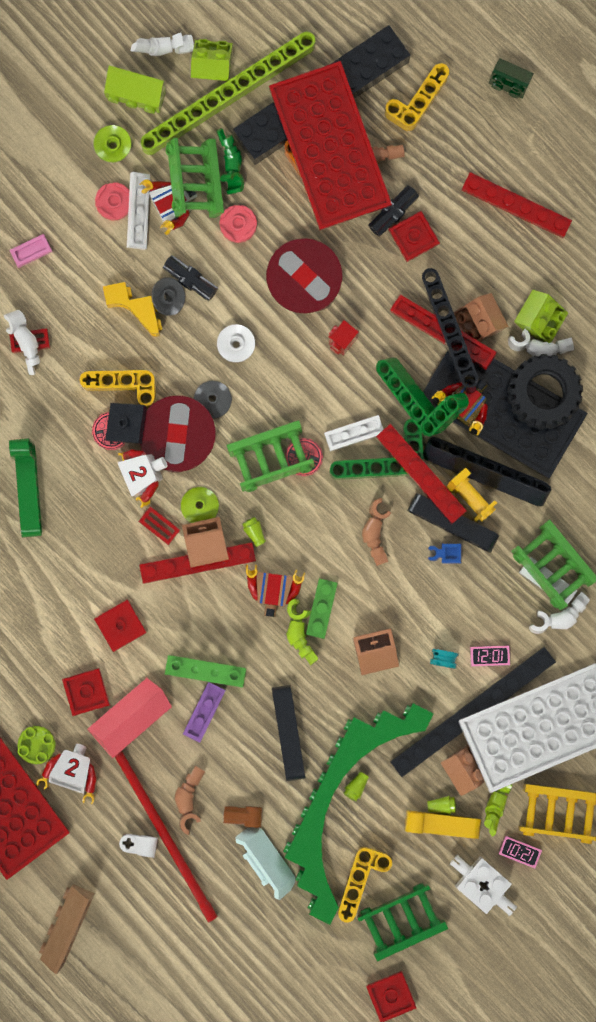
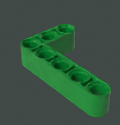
(418, 401)
(24, 454)
(385, 463)

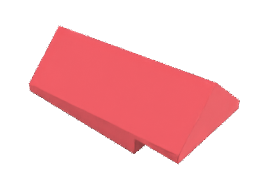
(130, 717)

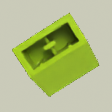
(211, 60)
(541, 316)

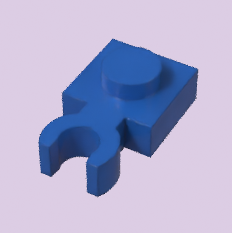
(449, 553)

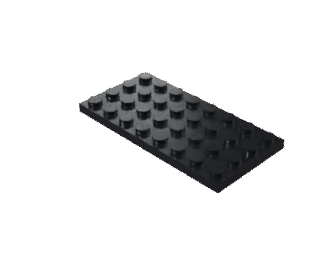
(530, 446)

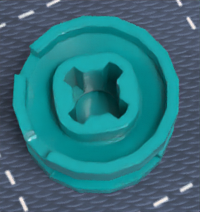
(444, 658)

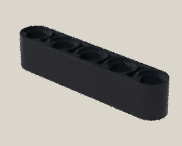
(462, 527)
(288, 733)

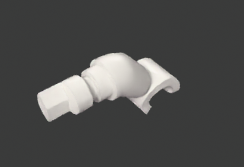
(164, 45)
(25, 339)
(537, 347)
(563, 619)

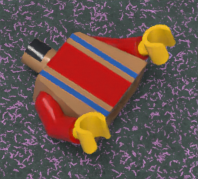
(273, 589)

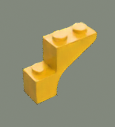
(142, 308)

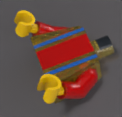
(476, 412)

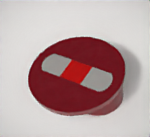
(304, 276)
(179, 432)

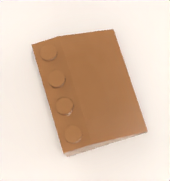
(66, 927)

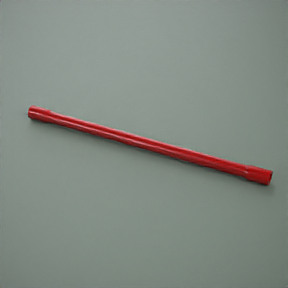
(204, 905)

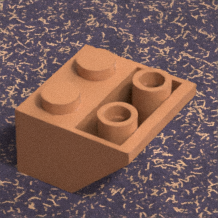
(481, 318)
(205, 542)
(376, 651)
(463, 770)

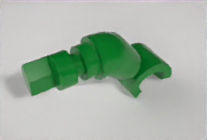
(233, 163)

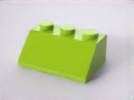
(134, 90)

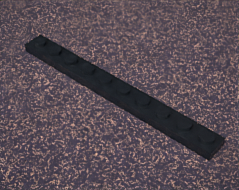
(492, 696)

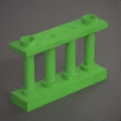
(210, 170)
(274, 438)
(561, 547)
(205, 671)

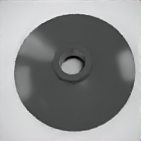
(174, 296)
(220, 391)

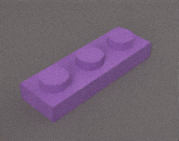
(204, 712)

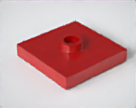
(414, 236)
(120, 625)
(86, 692)
(391, 996)

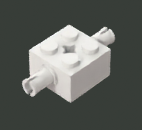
(470, 887)

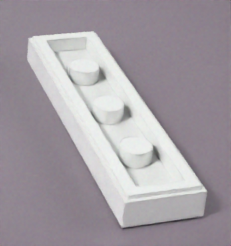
(137, 212)

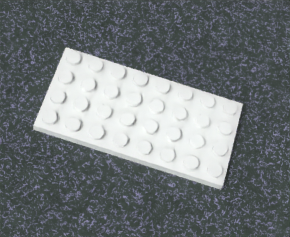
(534, 729)

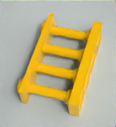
(471, 496)
(552, 795)

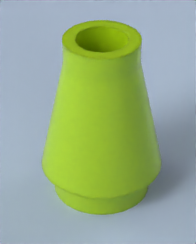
(254, 531)
(356, 787)
(443, 805)

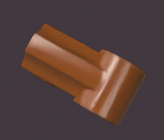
(247, 816)

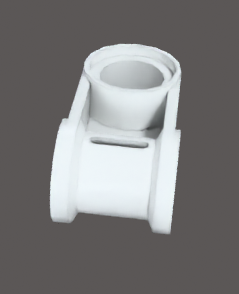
(142, 845)

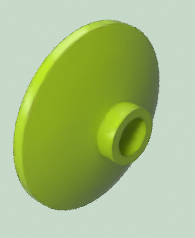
(108, 135)
(199, 494)

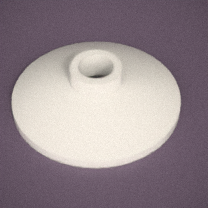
(229, 336)

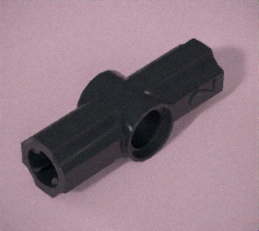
(394, 212)
(190, 278)

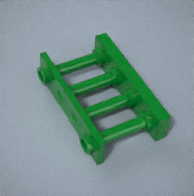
(400, 941)

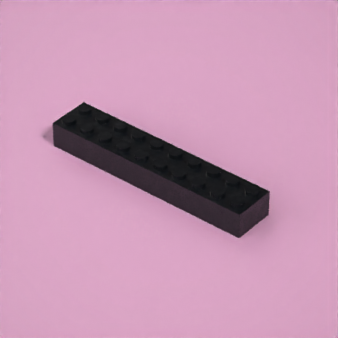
(363, 67)

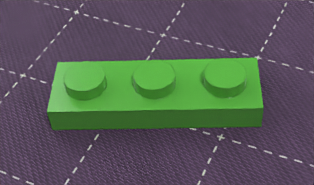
(321, 608)

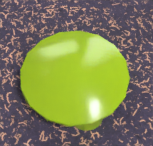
(36, 745)

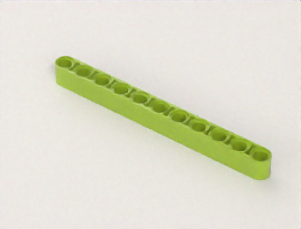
(232, 85)

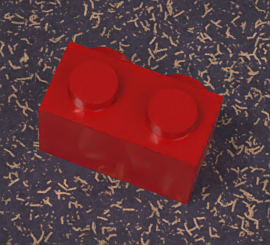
(342, 337)

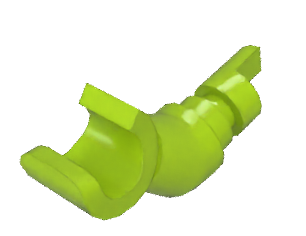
(295, 632)
(495, 808)

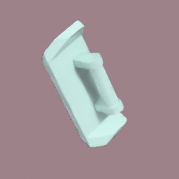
(266, 861)

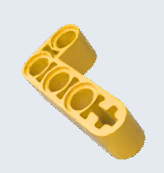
(420, 96)
(117, 385)
(442, 824)
(359, 885)

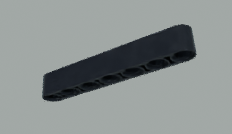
(450, 338)
(487, 471)

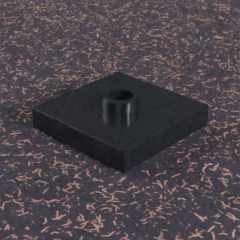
(126, 423)

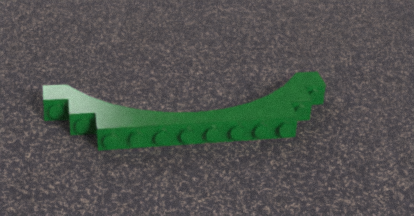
(307, 840)

